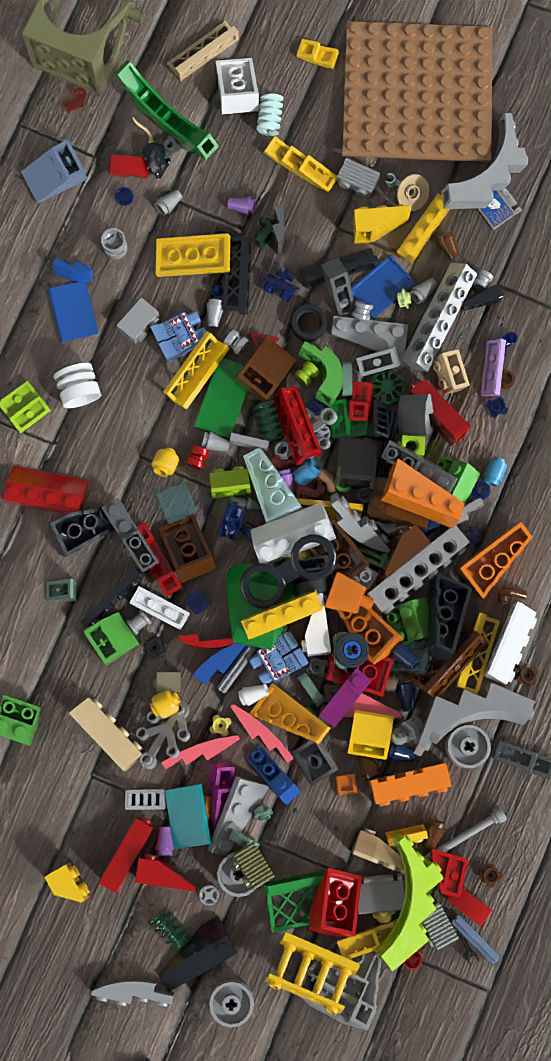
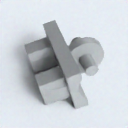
(406, 731)

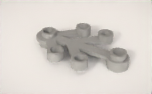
(316, 426)
(165, 731)

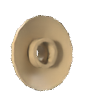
(419, 191)

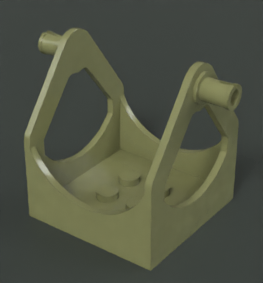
(75, 56)

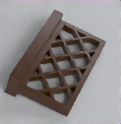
(451, 669)

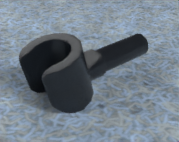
(469, 953)

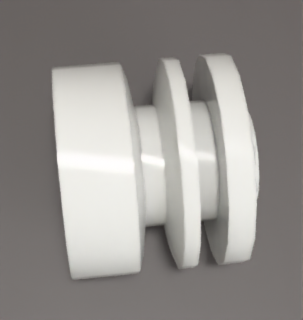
(77, 385)

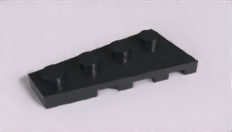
(113, 596)

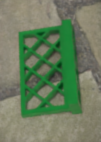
(289, 885)

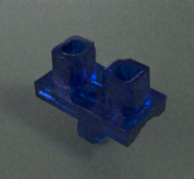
(272, 282)
(231, 521)

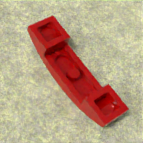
(161, 571)
(193, 640)

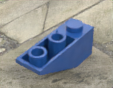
(273, 774)

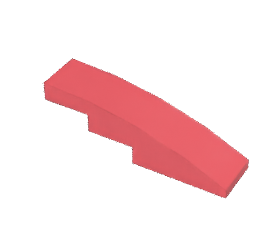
(256, 728)
(208, 749)

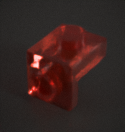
(307, 493)

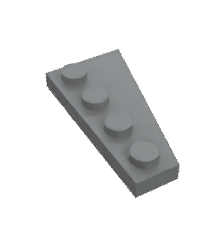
(371, 334)
(237, 811)

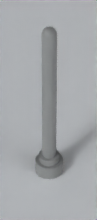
(497, 816)

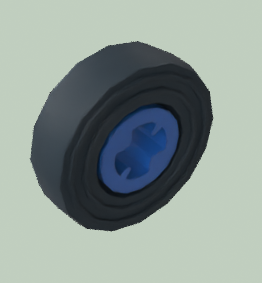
(361, 648)

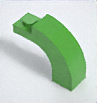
(330, 369)

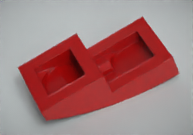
(128, 165)
(361, 401)
(471, 907)

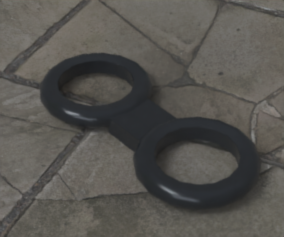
(288, 571)

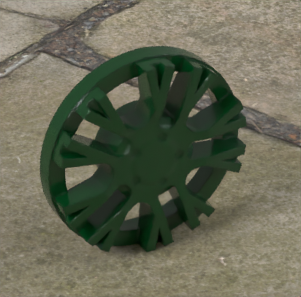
(387, 386)

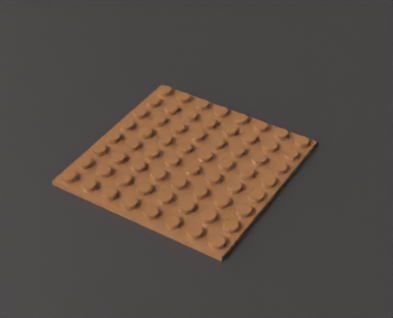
(418, 91)

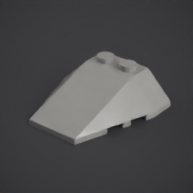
(358, 993)

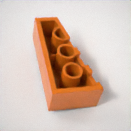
(421, 496)
(494, 559)
(410, 783)

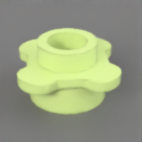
(404, 298)

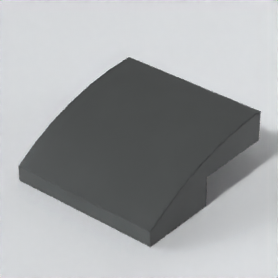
(278, 228)
(414, 414)

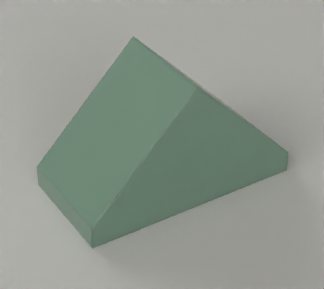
(61, 590)

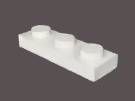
(159, 608)

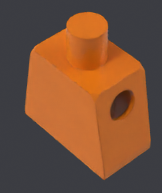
(348, 595)

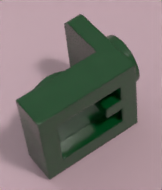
(265, 234)

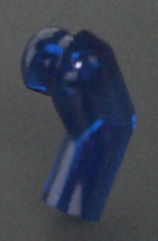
(218, 289)
(510, 338)

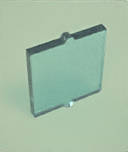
(177, 503)

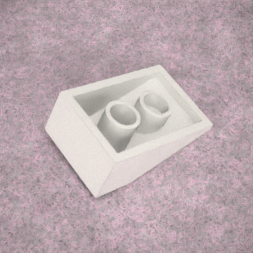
(237, 86)
(317, 637)

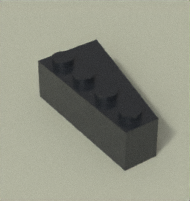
(446, 615)

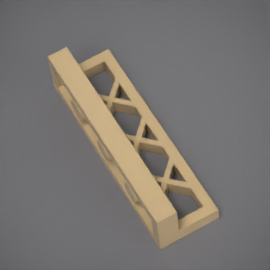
(204, 54)

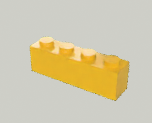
(282, 614)

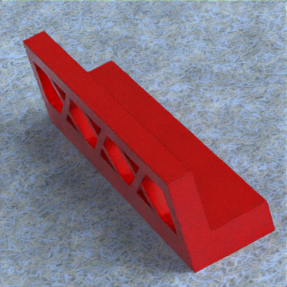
(297, 424)

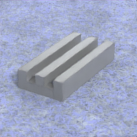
(249, 442)

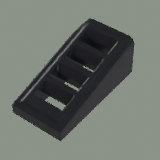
(487, 297)
(373, 425)
(311, 561)

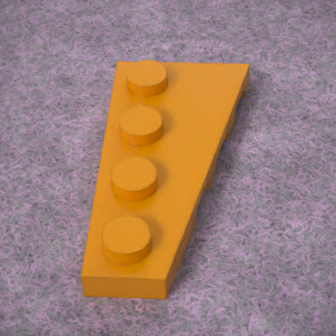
(289, 715)

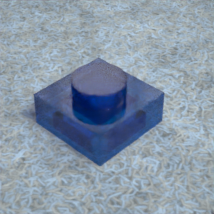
(197, 602)

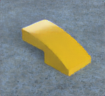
(316, 54)

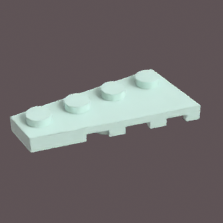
(272, 491)

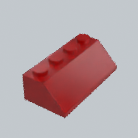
(45, 490)

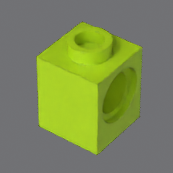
(418, 441)

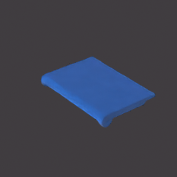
(382, 285)
(73, 311)

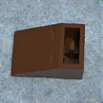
(265, 370)

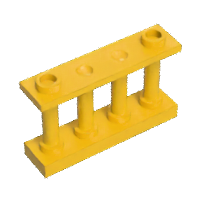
(328, 960)

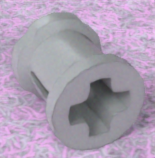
(138, 622)

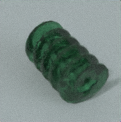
(266, 422)
(170, 930)

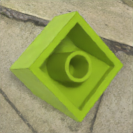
(230, 482)

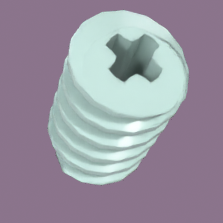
(269, 114)

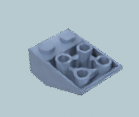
(54, 172)

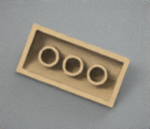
(106, 733)

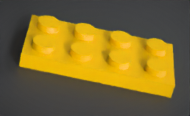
(193, 255)

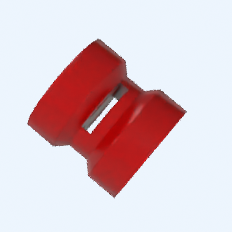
(197, 457)
(413, 961)

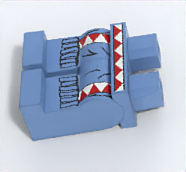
(177, 335)
(275, 664)

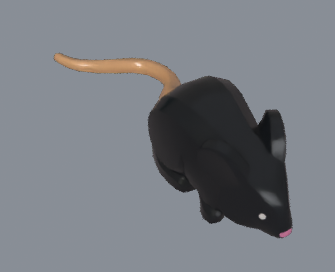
(154, 154)

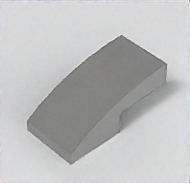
(477, 504)

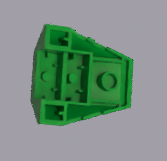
(261, 586)

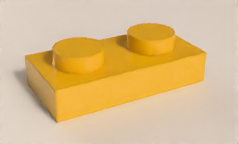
(415, 833)

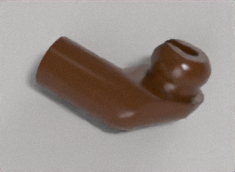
(511, 592)

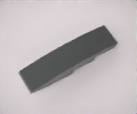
(523, 759)

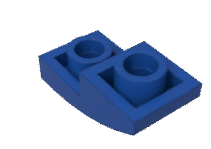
(77, 272)

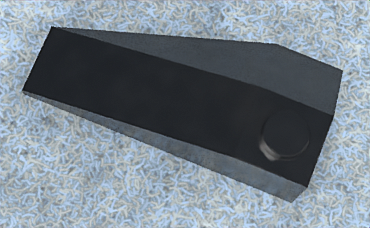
(78, 529)
(202, 952)

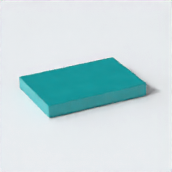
(187, 816)

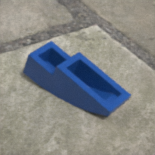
(220, 661)

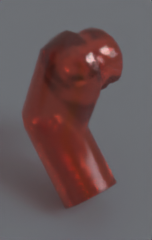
(78, 101)
(281, 464)

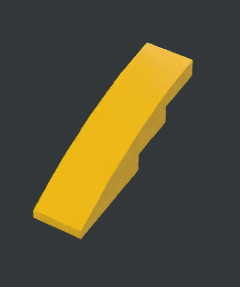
(301, 165)
(365, 941)

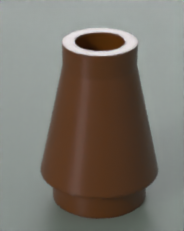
(449, 246)
(368, 767)
(435, 831)

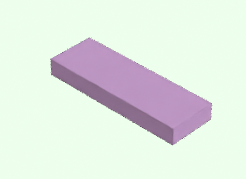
(493, 368)

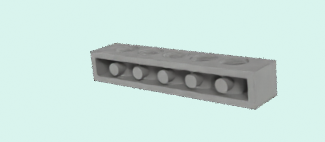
(439, 316)
(452, 537)

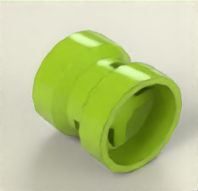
(307, 373)

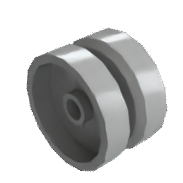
(479, 746)
(229, 881)
(228, 1014)

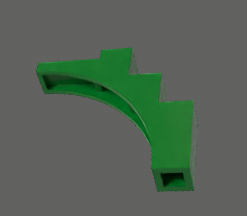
(166, 117)

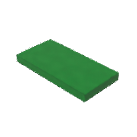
(222, 401)

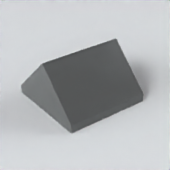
(314, 761)

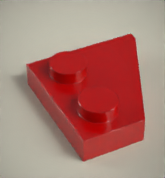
(453, 872)

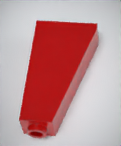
(445, 417)
(126, 854)

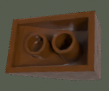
(388, 513)
(407, 545)
(187, 548)
(349, 557)

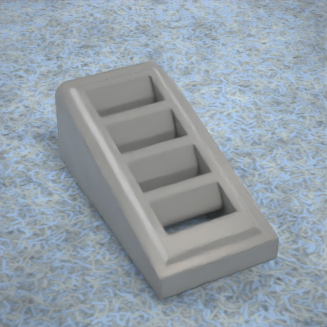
(128, 799)

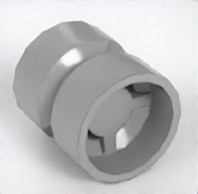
(113, 239)

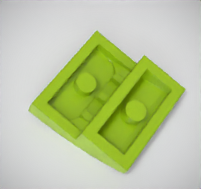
(24, 406)

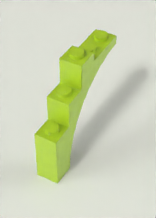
(408, 931)

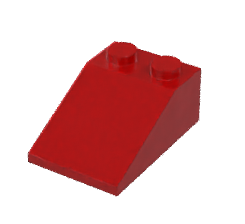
(376, 672)
(159, 873)
(336, 904)

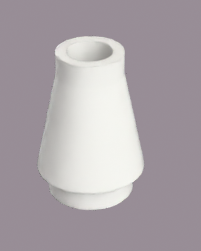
(251, 694)

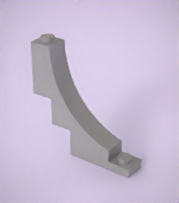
(496, 704)

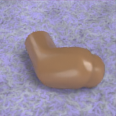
(328, 479)

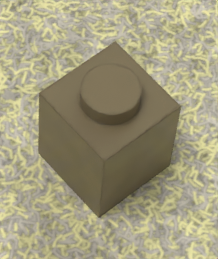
(168, 681)

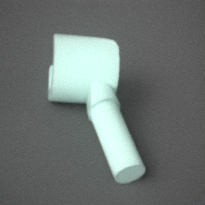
(395, 182)

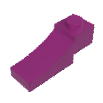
(345, 697)
(221, 781)

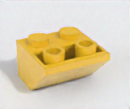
(370, 734)
(66, 883)

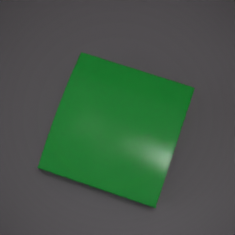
(343, 425)

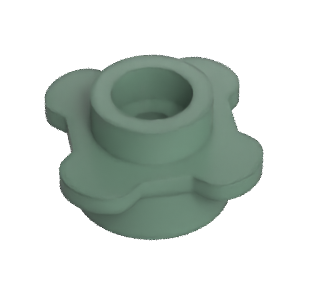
(262, 813)

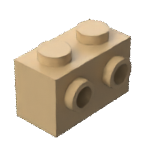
(450, 372)

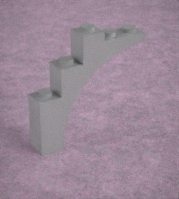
(479, 190)

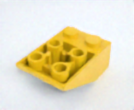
(374, 223)

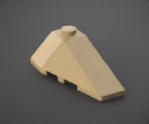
(375, 850)

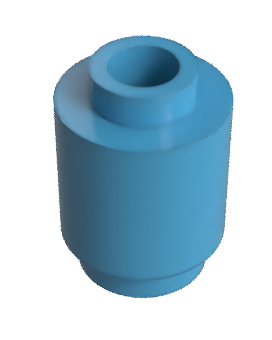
(494, 471)
(307, 472)

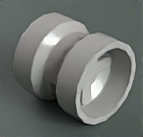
(236, 342)

